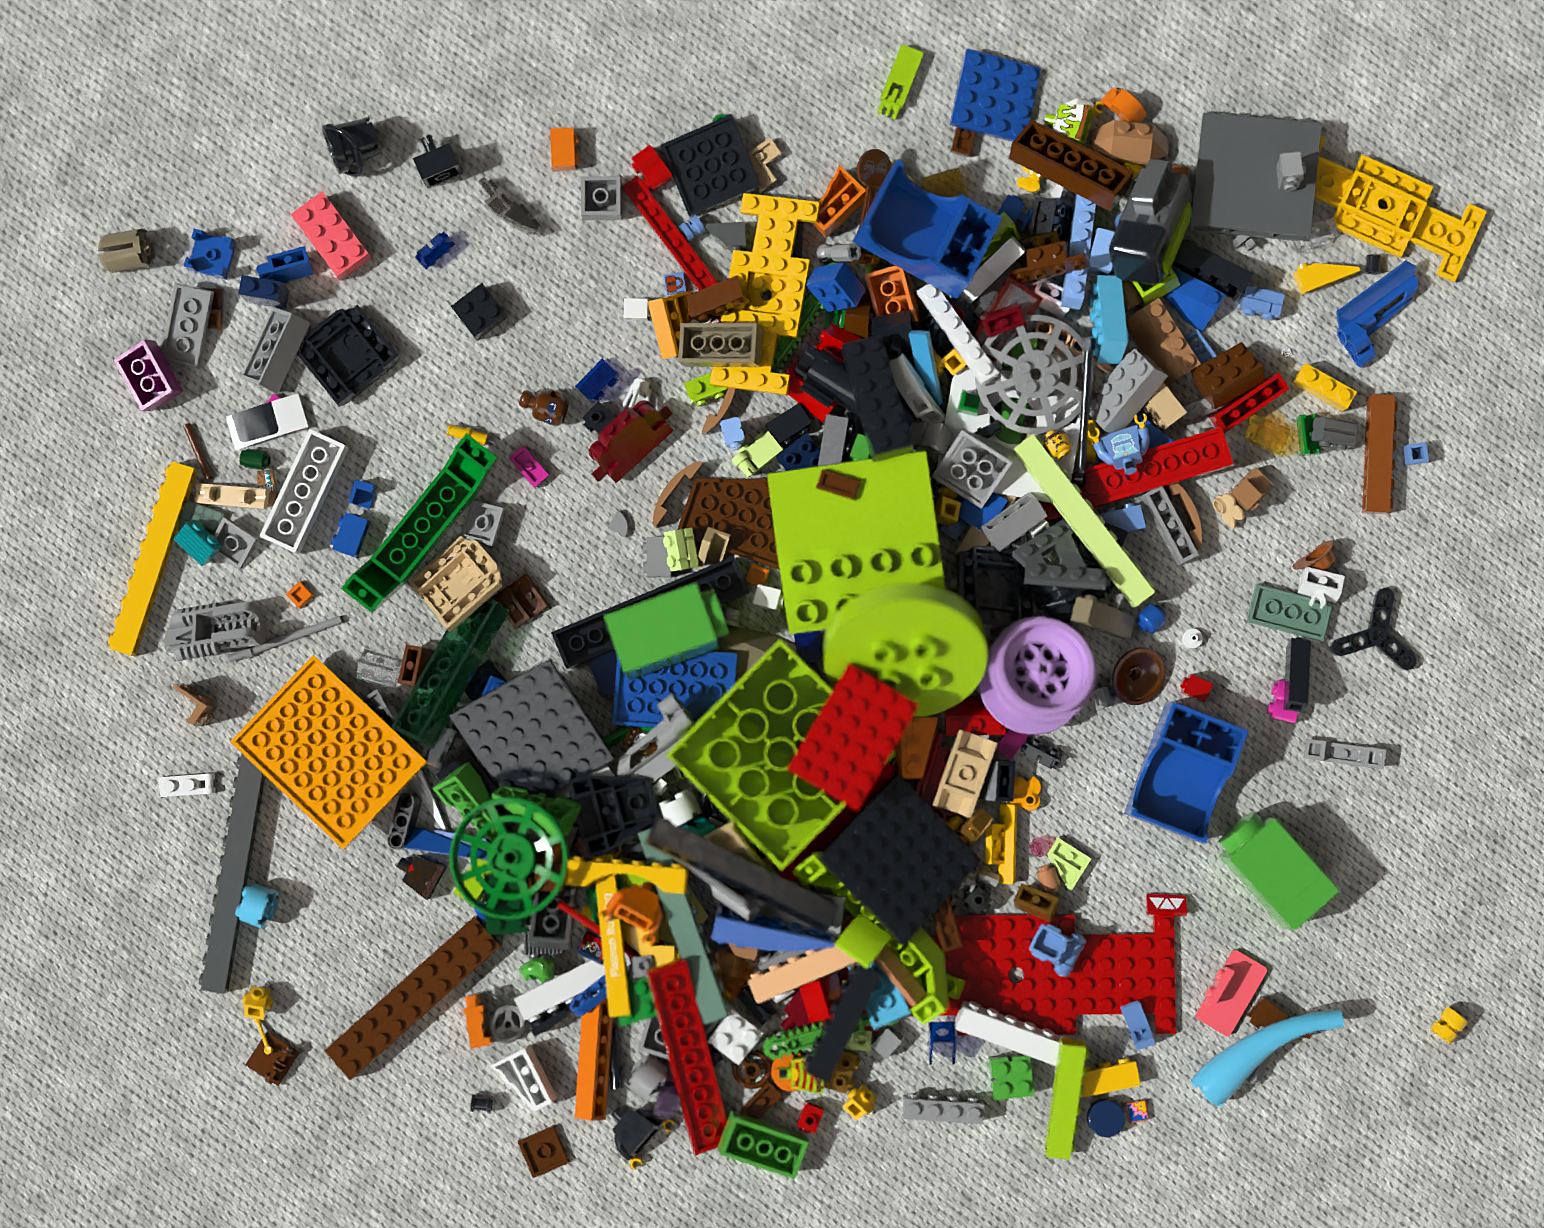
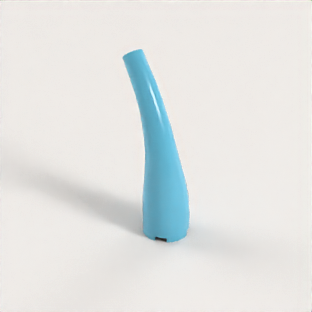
(1233, 1065)

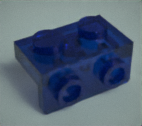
(597, 381)

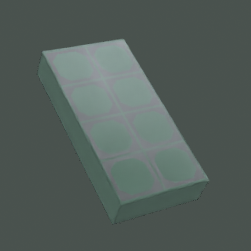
(207, 516)

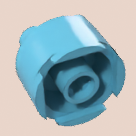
(257, 905)

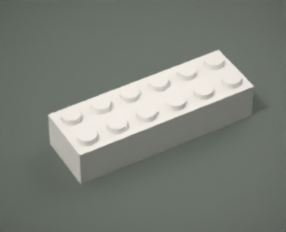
(304, 491)

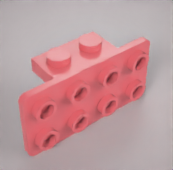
(1230, 992)

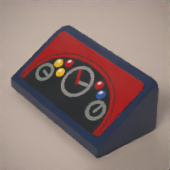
(592, 947)

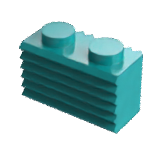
(198, 542)

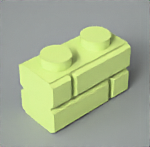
(681, 549)

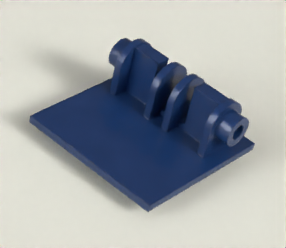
(799, 454)

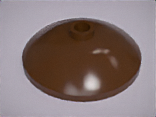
(1145, 679)

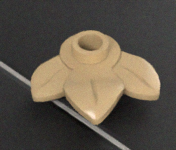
(1227, 506)

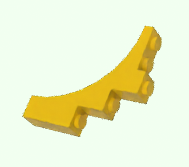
(633, 935)

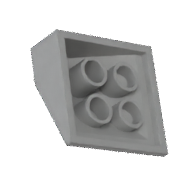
(974, 467)

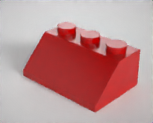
(805, 400)
(971, 717)

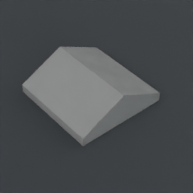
(482, 523)
(235, 542)

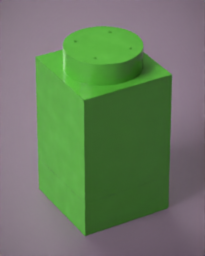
(666, 630)
(1275, 870)

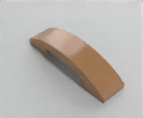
(712, 421)
(689, 472)
(1191, 513)

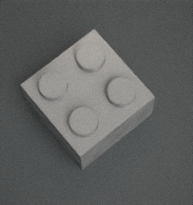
(601, 198)

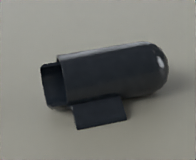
(826, 378)

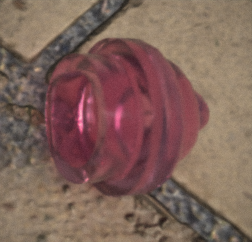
(1039, 847)

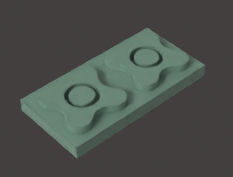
(1289, 612)

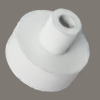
(1187, 638)

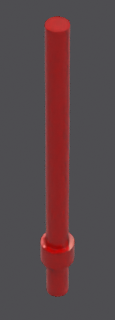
(592, 925)

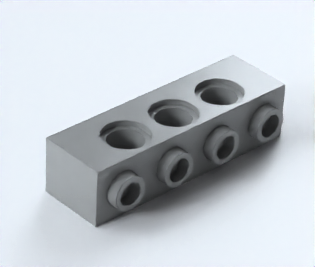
(1169, 525)

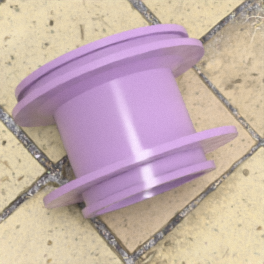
(1067, 670)

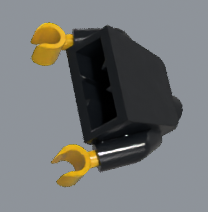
(635, 1131)

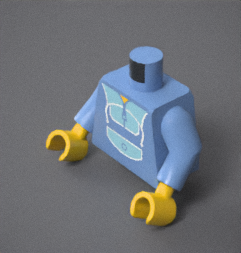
(1123, 447)

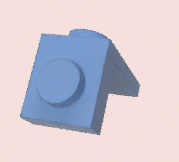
(1138, 1025)

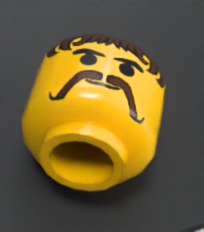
(1057, 444)

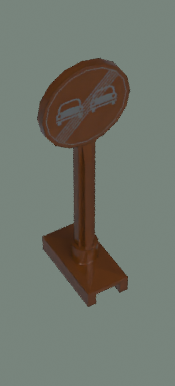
(871, 170)

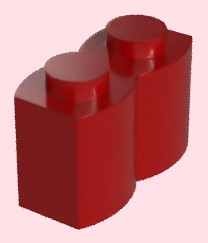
(651, 168)

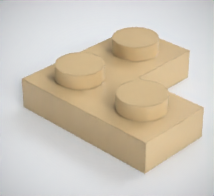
(762, 156)

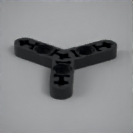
(1375, 625)

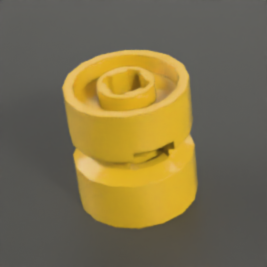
(1448, 1025)

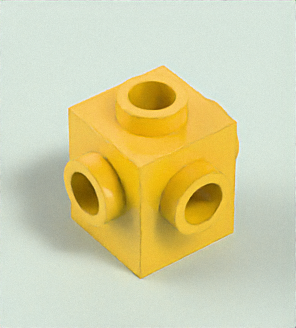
(257, 1002)
(863, 1099)

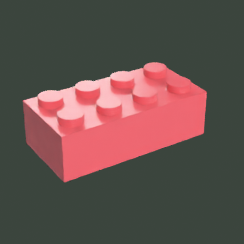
(331, 236)

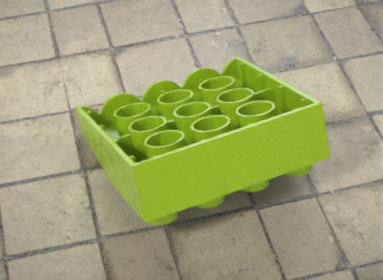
(846, 547)
(744, 752)

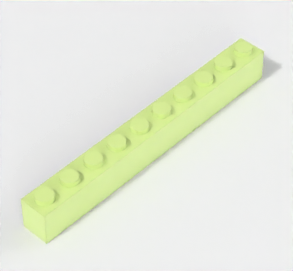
(1083, 521)

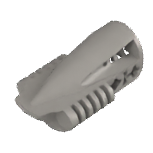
(207, 629)

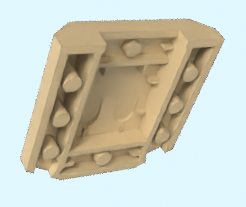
(458, 581)

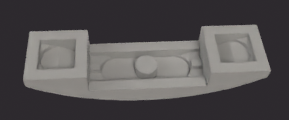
(1344, 754)

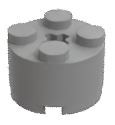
(646, 1076)

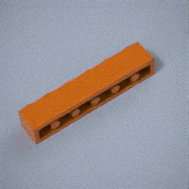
(594, 1063)

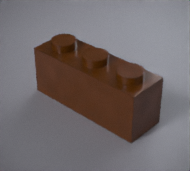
(718, 299)

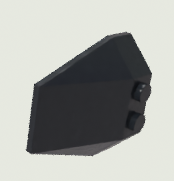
(611, 809)

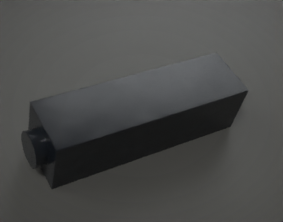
(1297, 674)

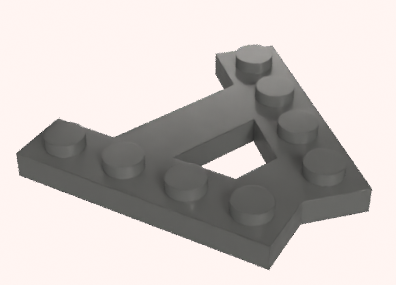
(1073, 571)

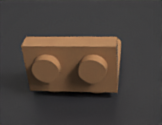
(204, 709)

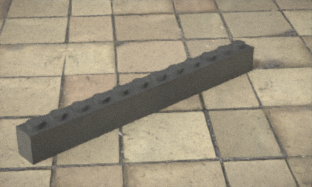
(233, 877)

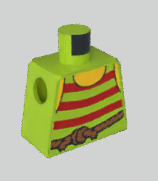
(799, 1078)

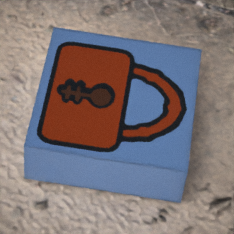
(674, 283)

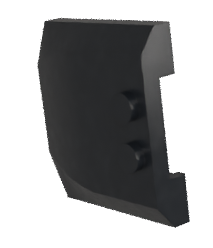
(347, 354)
(995, 586)

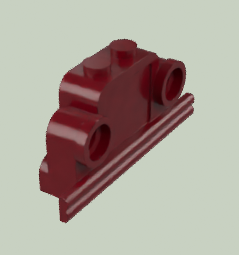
(629, 439)
(934, 769)

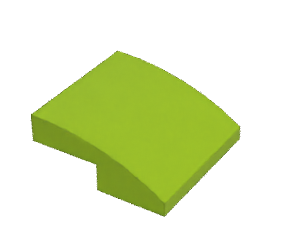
(863, 941)

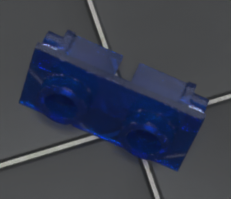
(441, 245)

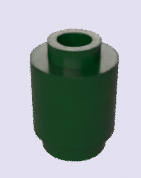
(254, 459)

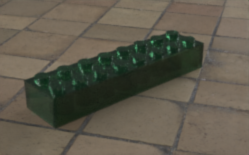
(449, 674)

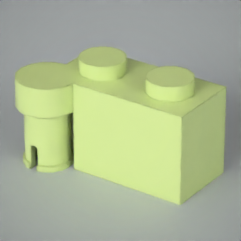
(758, 454)

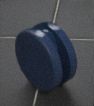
(1105, 1118)

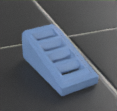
(1206, 347)

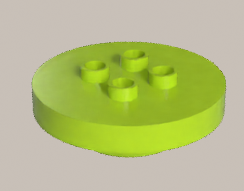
(911, 641)

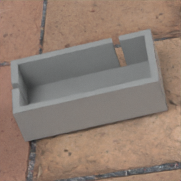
(1126, 391)

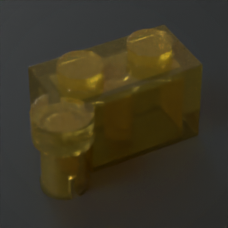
(1267, 435)

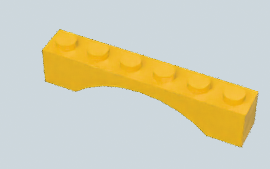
(667, 879)

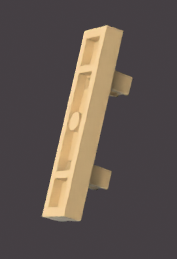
(232, 496)

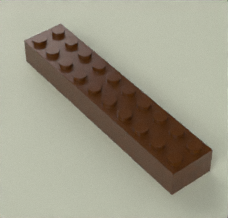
(412, 998)

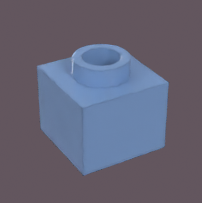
(1421, 451)

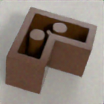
(860, 317)

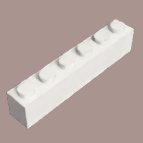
(559, 990)
(1008, 1032)

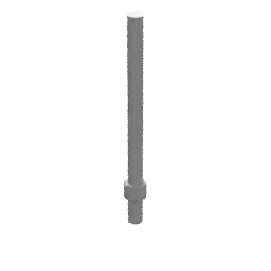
(249, 652)

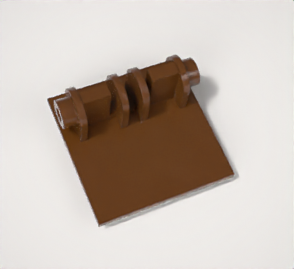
(273, 1065)

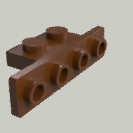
(1048, 261)

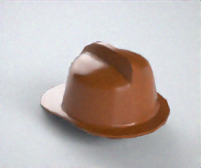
(1320, 558)

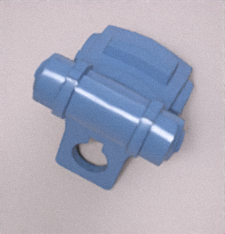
(1057, 948)

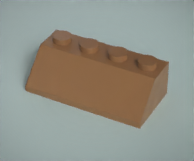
(1162, 341)

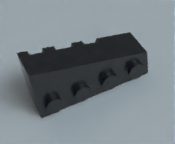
(1212, 269)

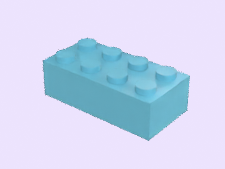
(1108, 319)

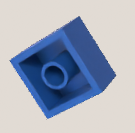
(835, 287)

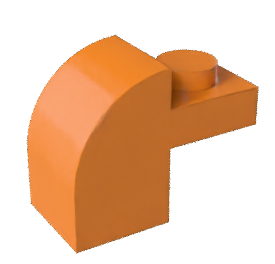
(1124, 105)

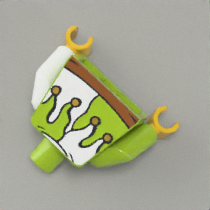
(1074, 119)

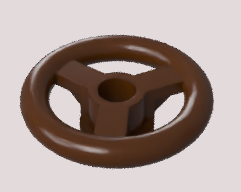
(749, 1076)

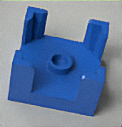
(211, 255)

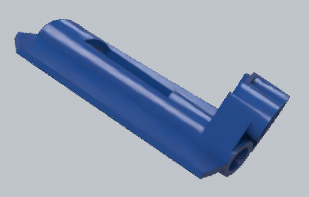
(1359, 317)

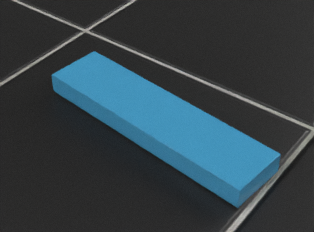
(925, 363)

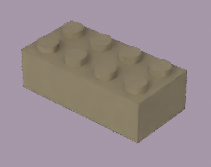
(720, 345)

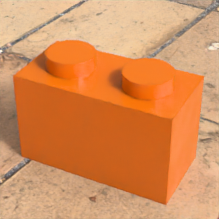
(564, 149)

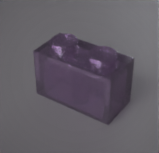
(666, 1100)

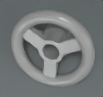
(499, 1018)

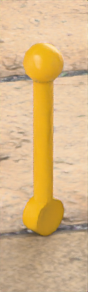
(268, 1049)

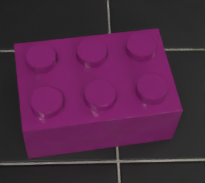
(148, 375)

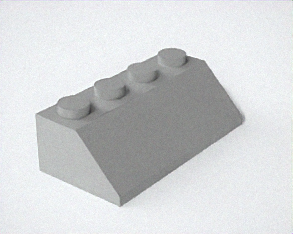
(275, 350)

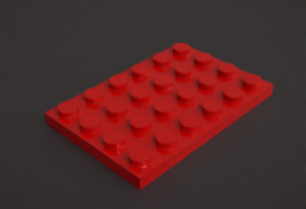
(853, 737)

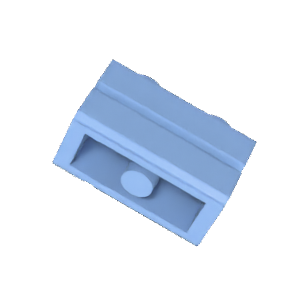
(732, 433)

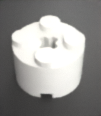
(680, 809)

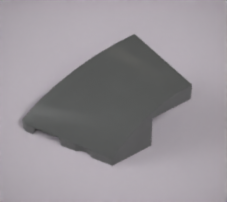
(444, 743)

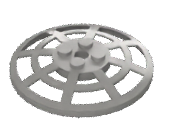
(1025, 384)

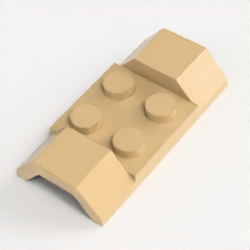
(964, 773)

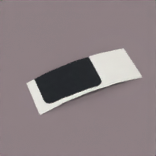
(266, 421)

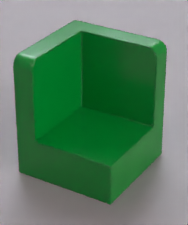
(968, 403)

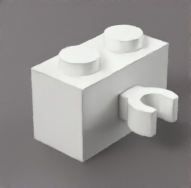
(1320, 586)

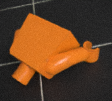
(638, 908)

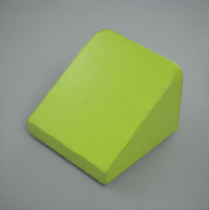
(954, 986)

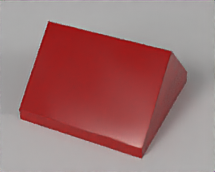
(819, 996)

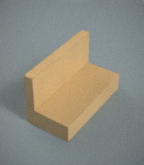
(713, 546)

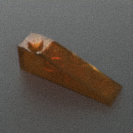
(733, 972)

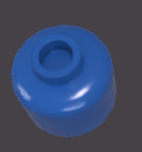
(1151, 618)

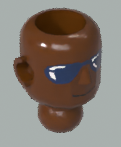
(546, 407)

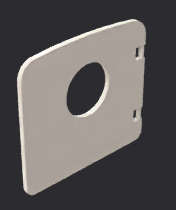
(1017, 479)

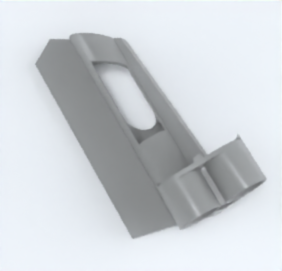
(666, 734)
(742, 904)

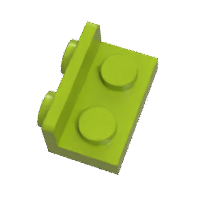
(700, 390)

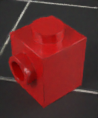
(809, 1117)

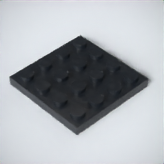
(710, 165)

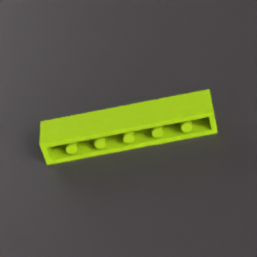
(1065, 1098)

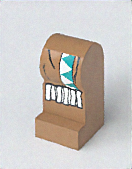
(267, 480)

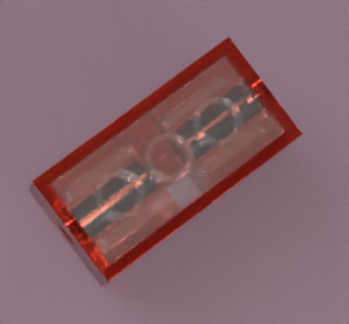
(1007, 294)

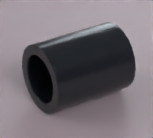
(1373, 264)

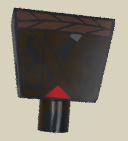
(422, 874)

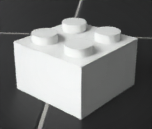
(734, 1036)

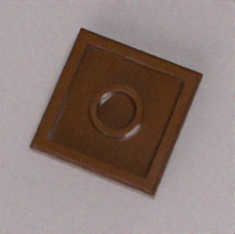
(543, 1151)

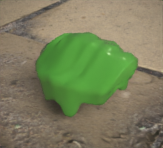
(538, 968)

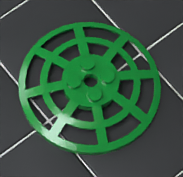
(497, 858)

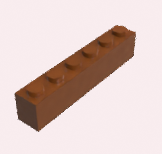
(1378, 454)

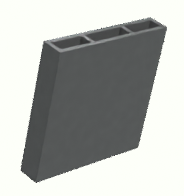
(1238, 176)

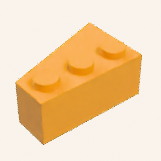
(667, 317)

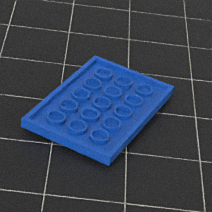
(695, 682)

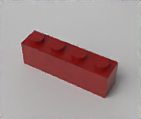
(1249, 402)

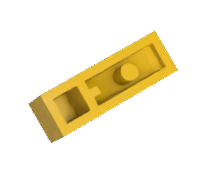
(1319, 275)

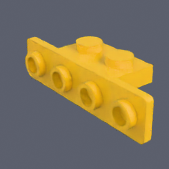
(1002, 844)

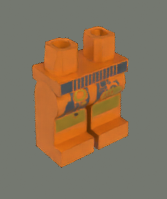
(476, 1022)

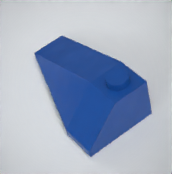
(1194, 300)

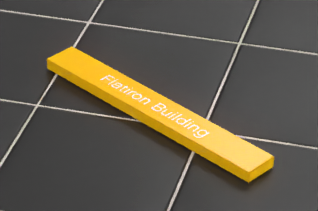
(612, 947)

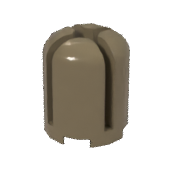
(126, 251)

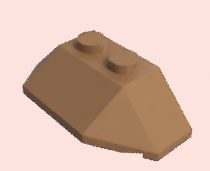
(1129, 142)

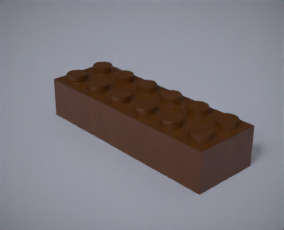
(1071, 165)

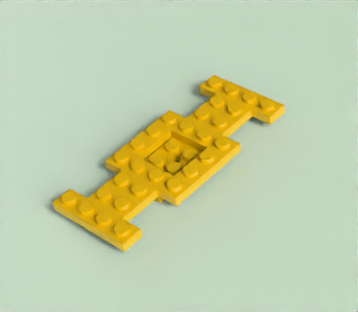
(1406, 215)
(775, 271)

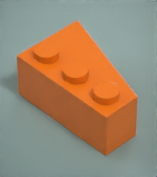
(839, 202)
(914, 747)

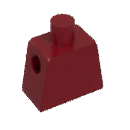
(796, 1013)

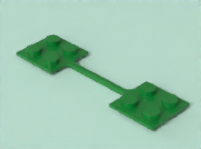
(640, 995)

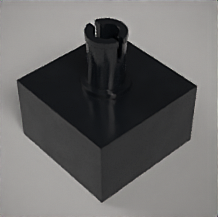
(437, 163)
(895, 332)

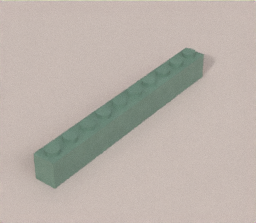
(690, 943)

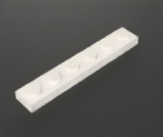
(958, 334)

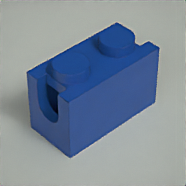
(350, 535)

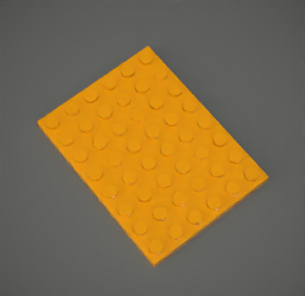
(328, 752)

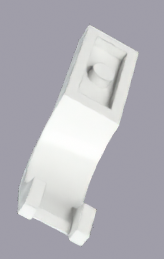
(992, 269)

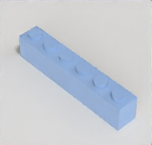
(1079, 243)

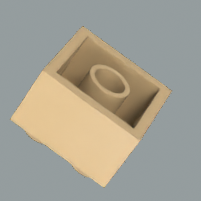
(1163, 408)

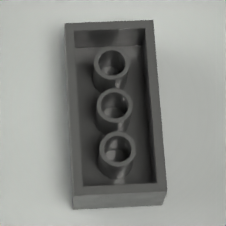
(551, 925)

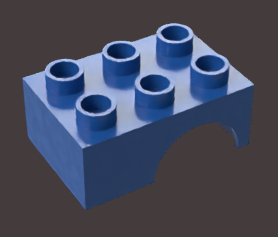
(927, 233)
(1185, 771)

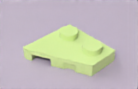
(1068, 862)

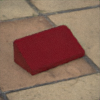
(1002, 320)

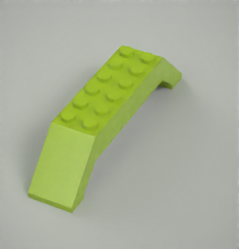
(918, 955)

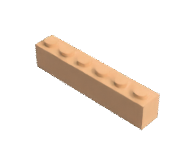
(797, 972)

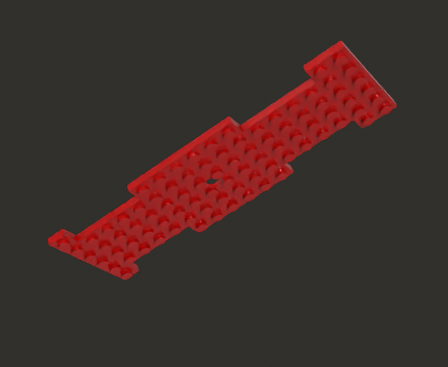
(1104, 977)

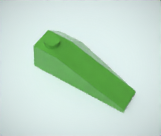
(465, 792)
(561, 809)

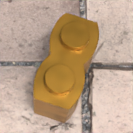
(974, 826)

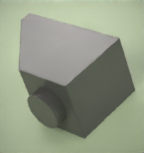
(729, 235)

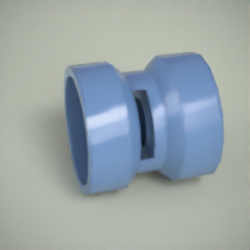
(692, 228)

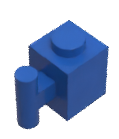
(1012, 207)

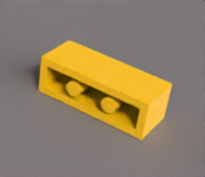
(1324, 387)
(1110, 1077)

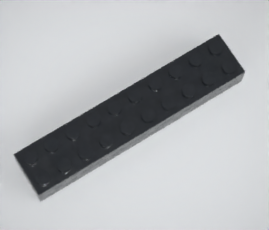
(592, 637)

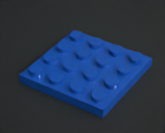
(994, 95)

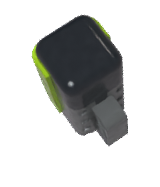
(1151, 224)

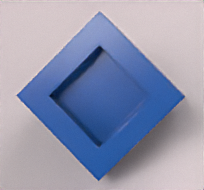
(362, 494)

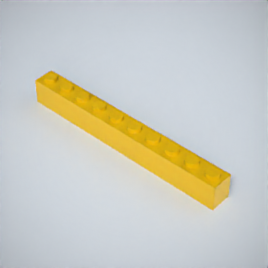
(152, 559)

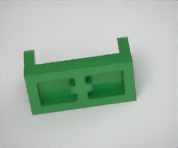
(1305, 429)

